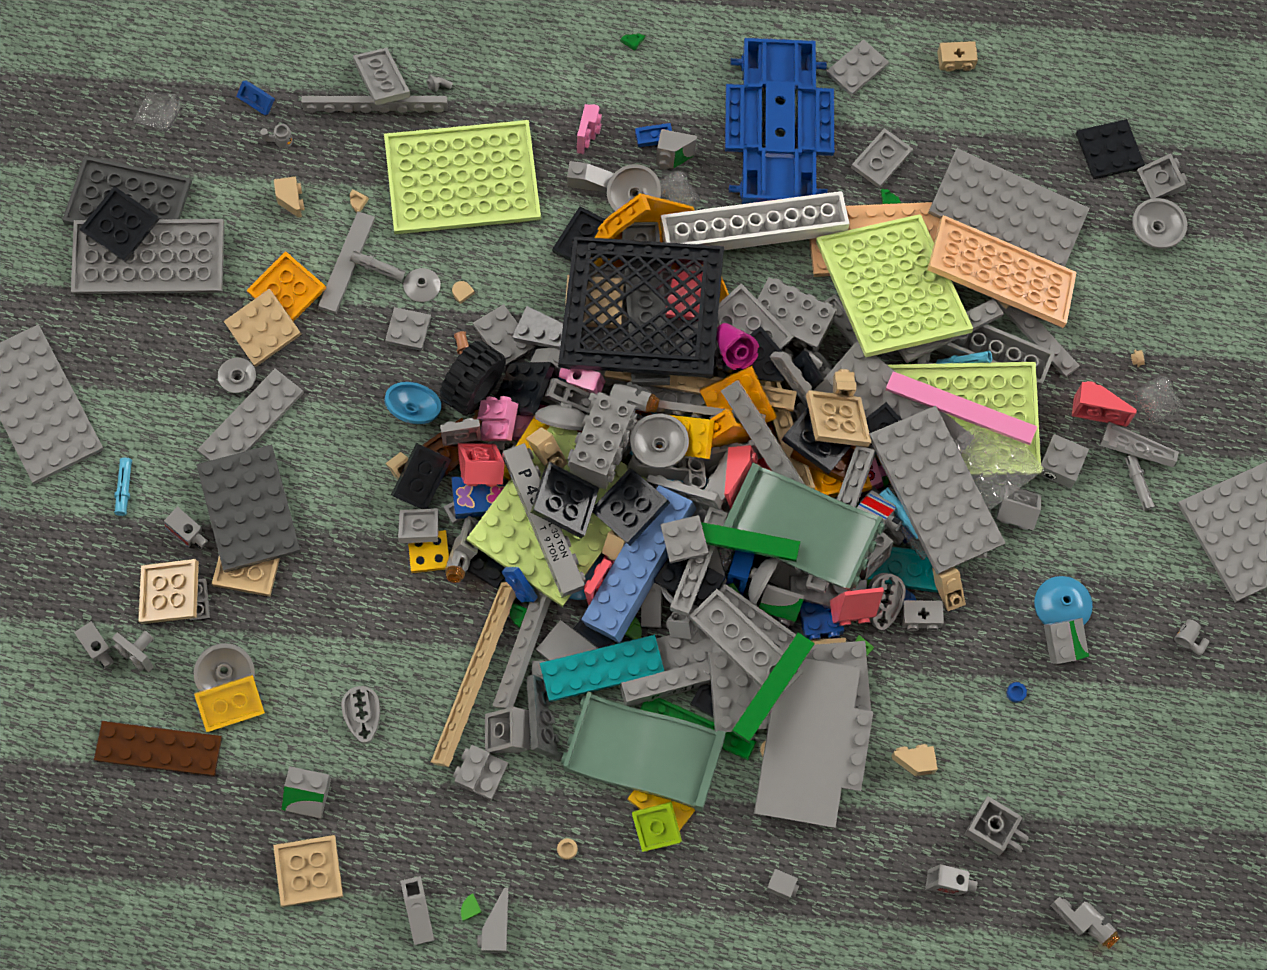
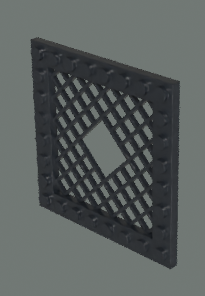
(587, 251)

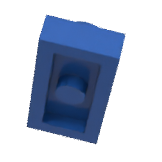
(255, 97)
(650, 134)
(519, 584)

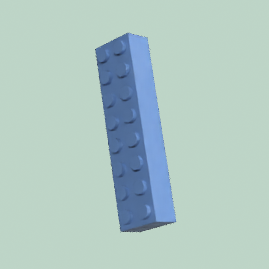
(634, 573)

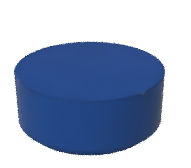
(1016, 692)

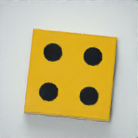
(429, 555)

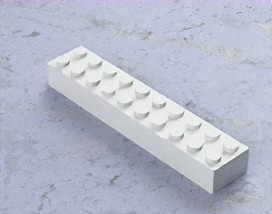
(758, 222)

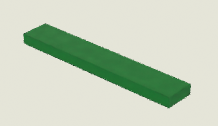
(751, 542)
(773, 687)
(732, 742)

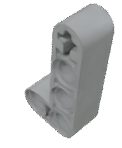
(689, 470)

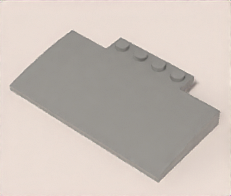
(814, 746)

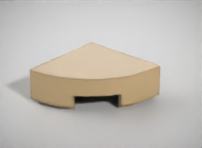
(357, 200)

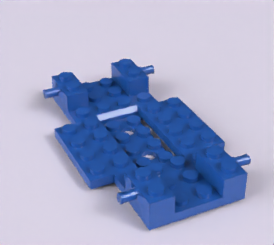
(779, 168)

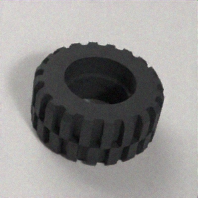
(472, 377)

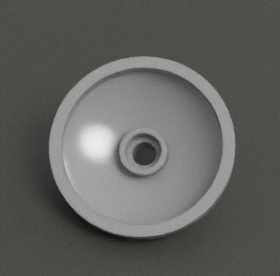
(630, 180)
(1163, 215)
(561, 416)
(659, 430)
(760, 578)
(208, 665)

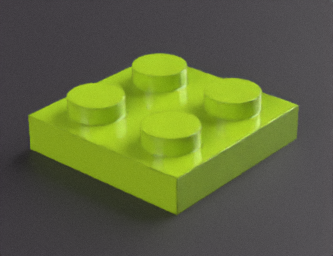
(656, 826)

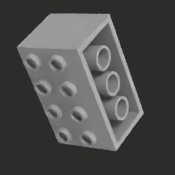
(798, 313)
(602, 440)

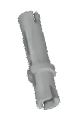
(376, 265)
(1137, 476)

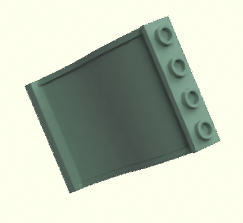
(831, 533)
(643, 751)

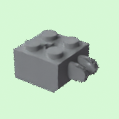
(1005, 827)

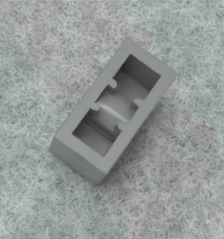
(930, 609)

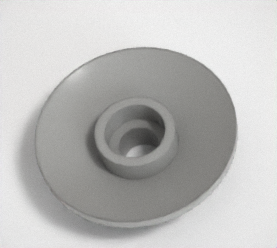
(422, 292)
(233, 368)

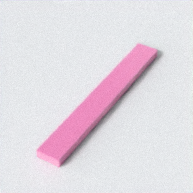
(961, 408)

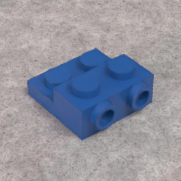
(818, 622)

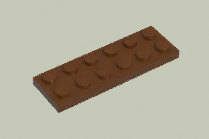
(158, 748)

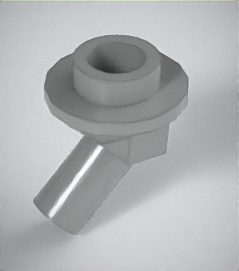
(433, 83)

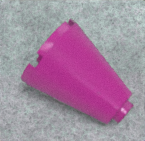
(736, 346)

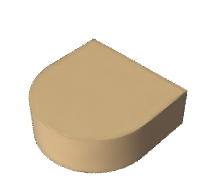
(462, 291)

